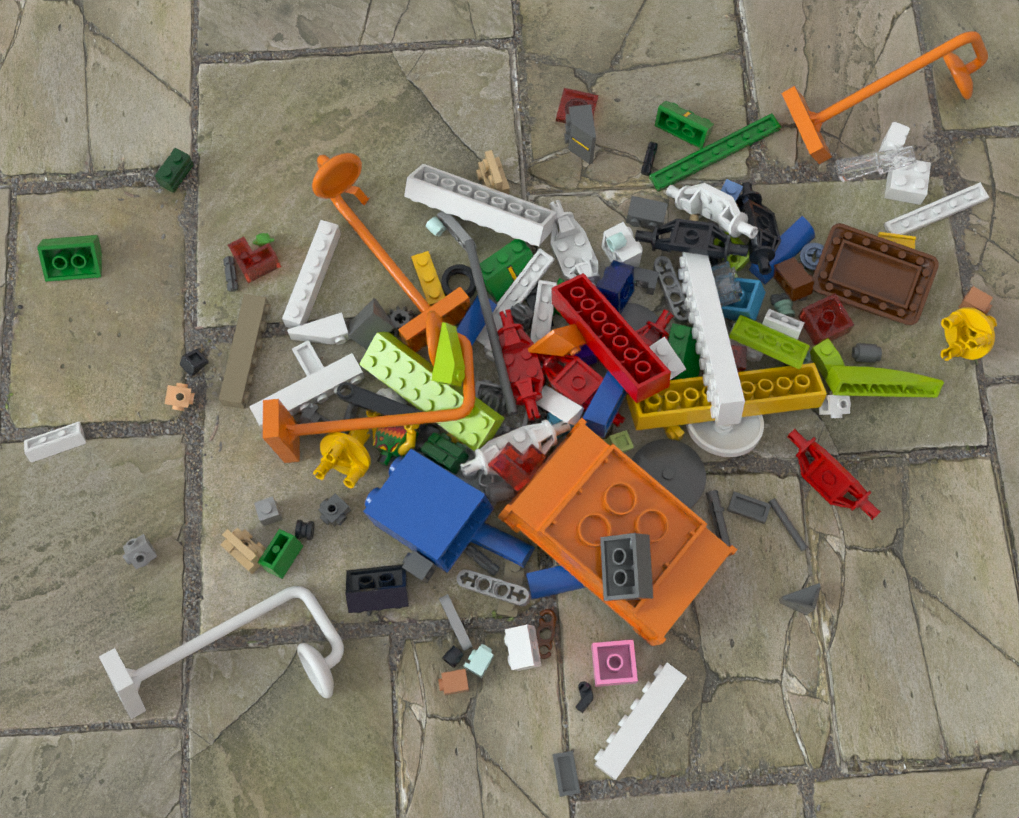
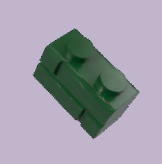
(174, 170)
(444, 452)

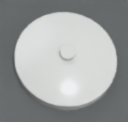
(730, 439)

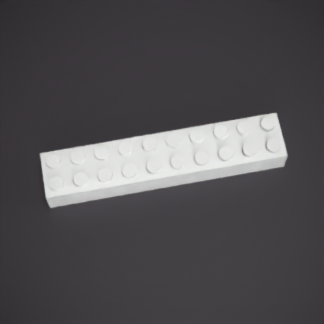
(712, 339)

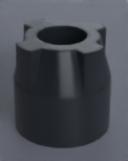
(453, 656)

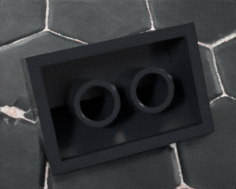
(376, 588)

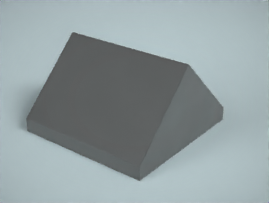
(369, 322)

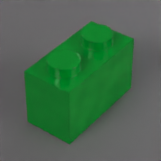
(280, 553)

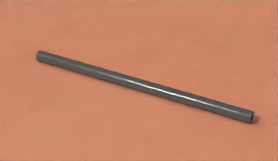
(491, 327)

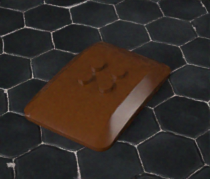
(875, 274)

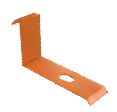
(358, 193)

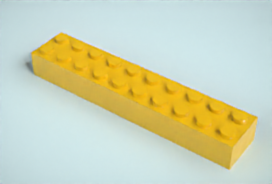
(763, 391)

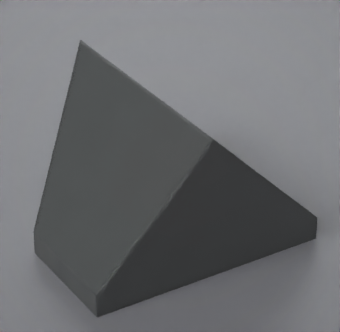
(802, 600)

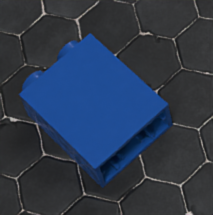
(428, 509)

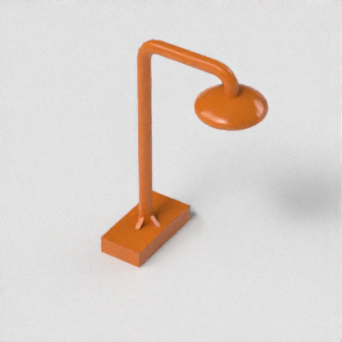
(810, 123)
(336, 177)
(284, 433)

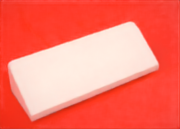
(560, 406)
(54, 442)

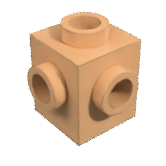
(172, 392)

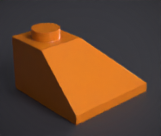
(560, 342)

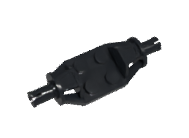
(693, 238)
(765, 243)

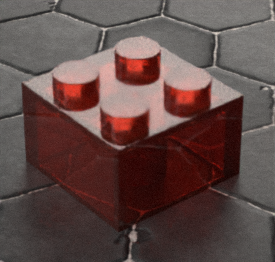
(826, 319)

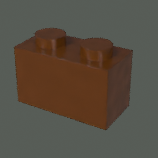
(793, 279)

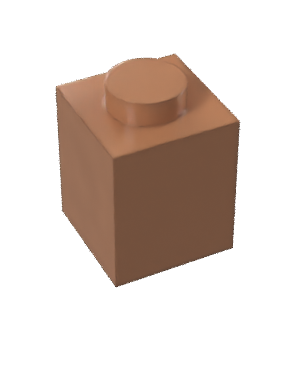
(977, 299)
(453, 682)

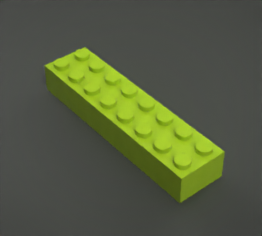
(411, 378)

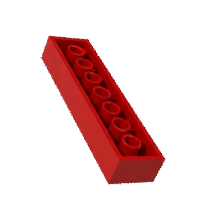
(611, 338)

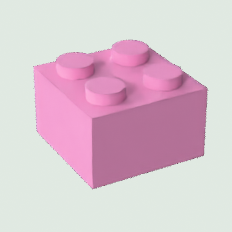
(614, 663)

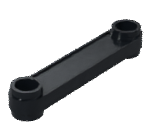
(374, 402)

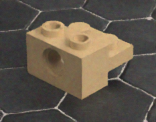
(492, 173)
(243, 548)

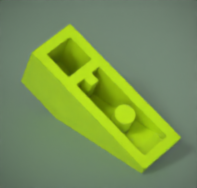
(825, 356)
(449, 361)

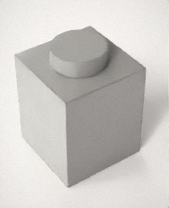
(268, 511)

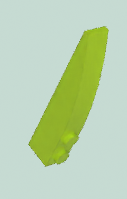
(880, 382)

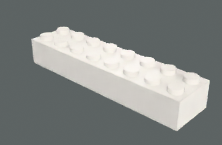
(480, 204)

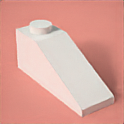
(325, 331)

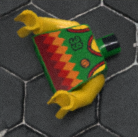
(393, 440)

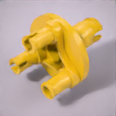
(968, 334)
(344, 454)

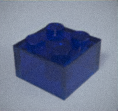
(617, 284)

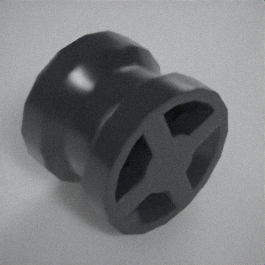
(304, 530)

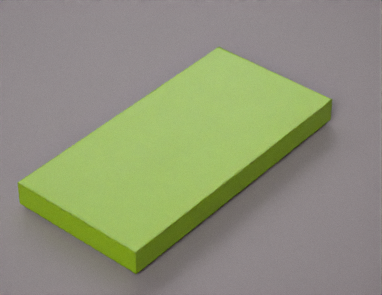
(769, 341)

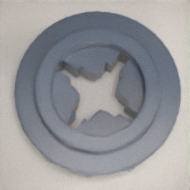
(808, 250)

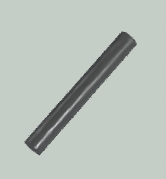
(788, 524)

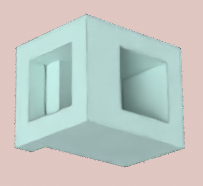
(479, 660)

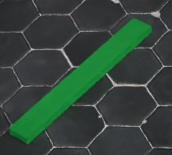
(715, 152)

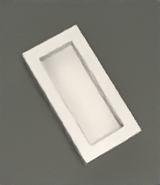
(307, 358)

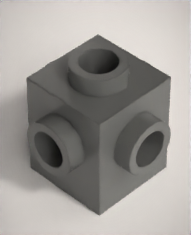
(334, 504)

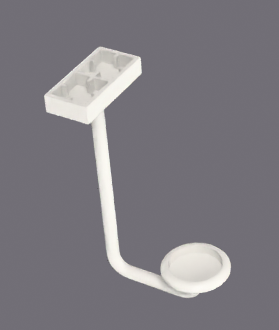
(128, 681)

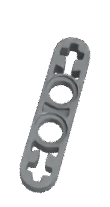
(675, 288)
(492, 590)

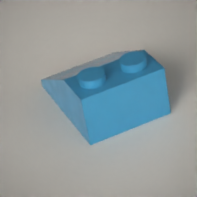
(751, 300)

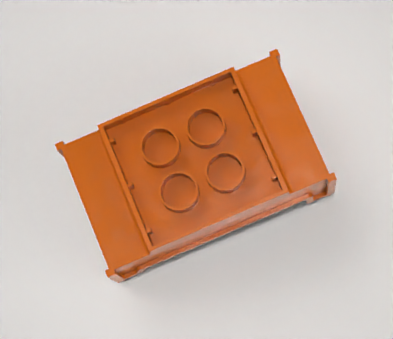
(600, 492)

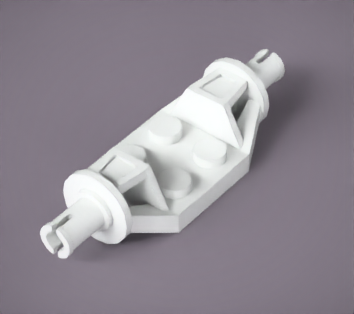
(714, 206)
(572, 246)
(520, 439)

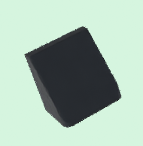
(193, 362)

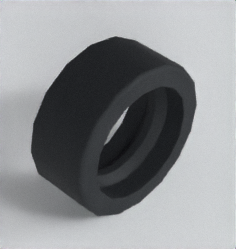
(458, 269)

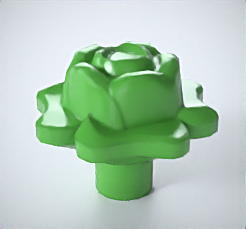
(262, 239)

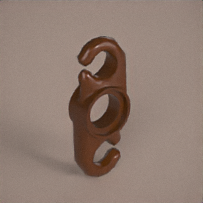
(551, 625)

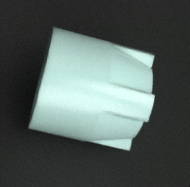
(435, 226)
(616, 241)

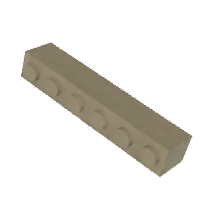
(244, 351)

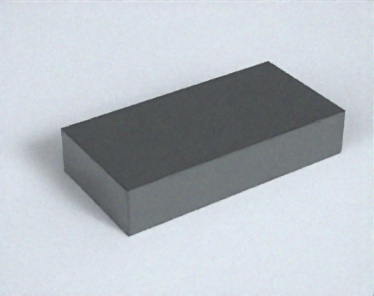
(749, 507)
(566, 773)

